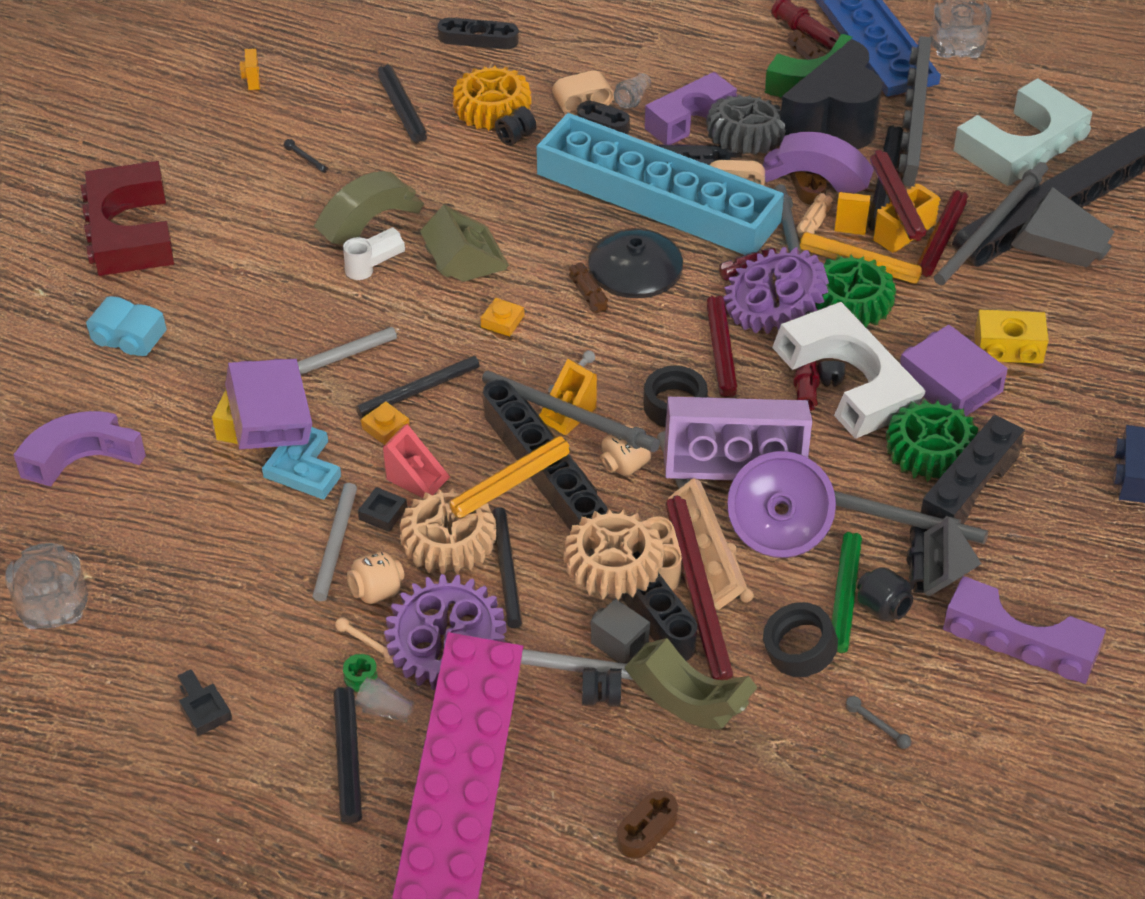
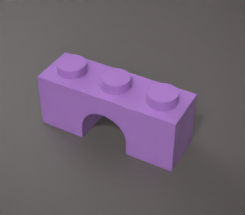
(671, 115)

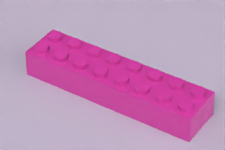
(459, 770)

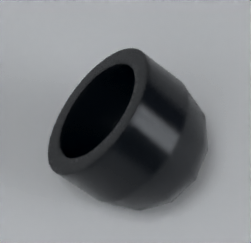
(831, 371)

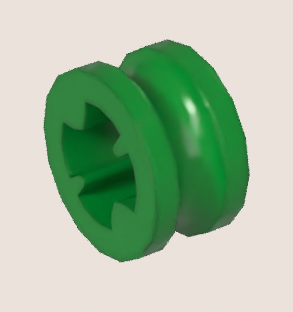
(353, 665)

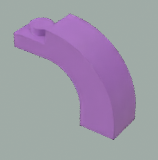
(823, 155)
(72, 437)

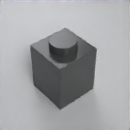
(619, 631)

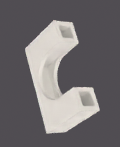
(840, 335)

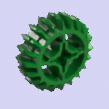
(861, 287)
(928, 438)

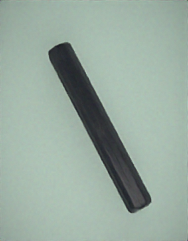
(402, 103)
(347, 755)

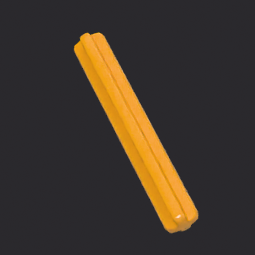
(831, 249)
(509, 477)

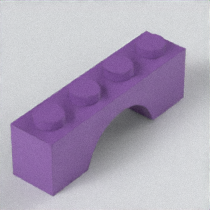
(1063, 648)

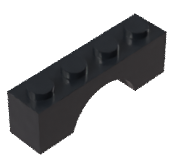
(987, 454)

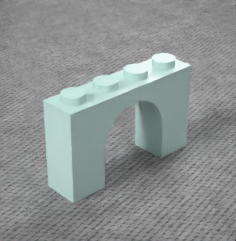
(1009, 155)

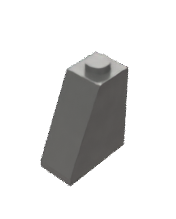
(1064, 232)

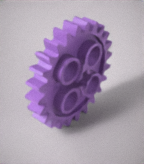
(798, 285)
(412, 626)

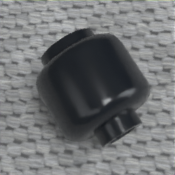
(884, 594)

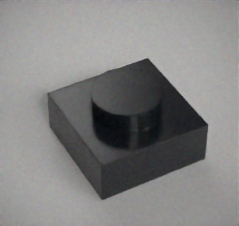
(382, 509)

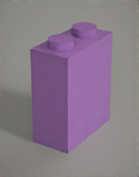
(954, 370)
(268, 403)

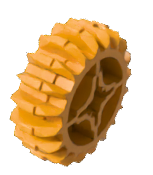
(489, 95)

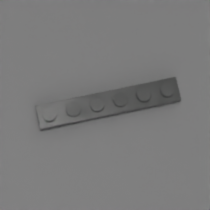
(914, 117)

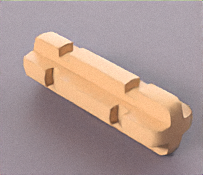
(815, 215)

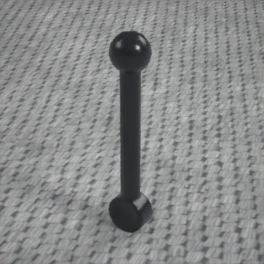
(290, 145)

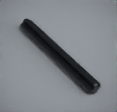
(892, 147)

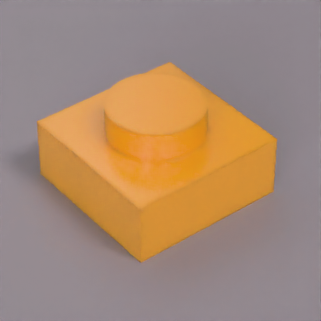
(250, 69)
(502, 317)
(384, 422)

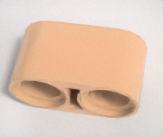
(580, 88)
(672, 555)

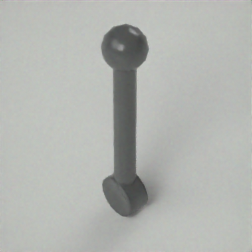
(853, 705)

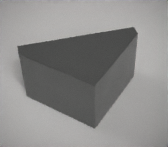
(946, 556)

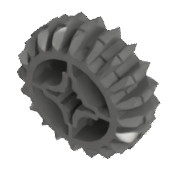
(745, 124)

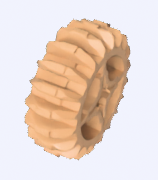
(442, 540)
(612, 565)

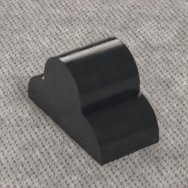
(836, 98)

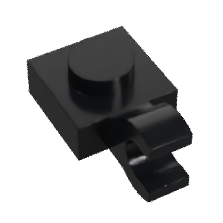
(202, 706)

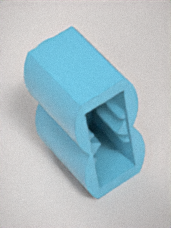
(126, 326)

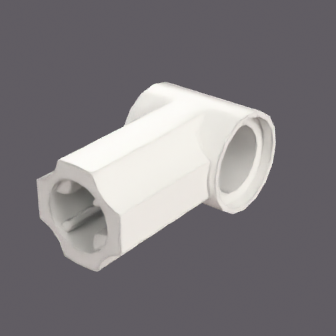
(363, 253)

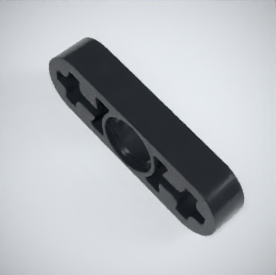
(495, 34)

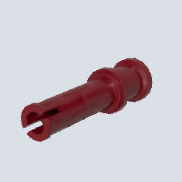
(799, 19)

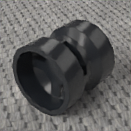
(518, 124)
(610, 687)

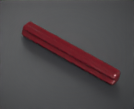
(898, 195)
(942, 232)
(721, 346)

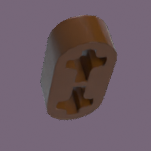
(803, 183)
(641, 818)

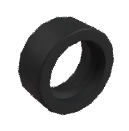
(667, 379)
(791, 617)

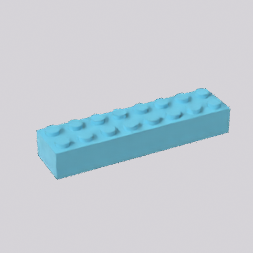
(660, 184)

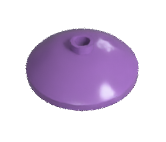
(786, 480)

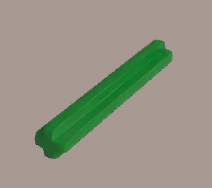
(846, 588)

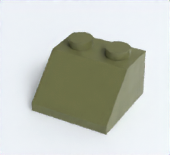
(462, 246)

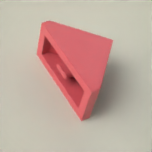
(412, 464)

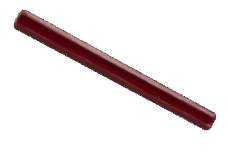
(699, 591)

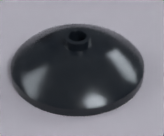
(635, 263)

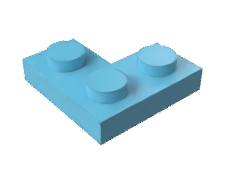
(300, 469)

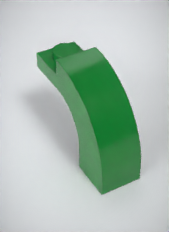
(787, 71)

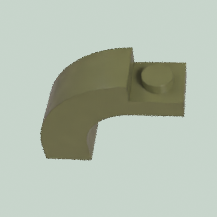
(363, 200)
(685, 691)

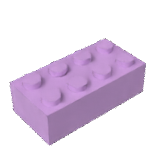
(723, 434)

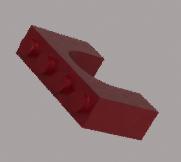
(117, 246)

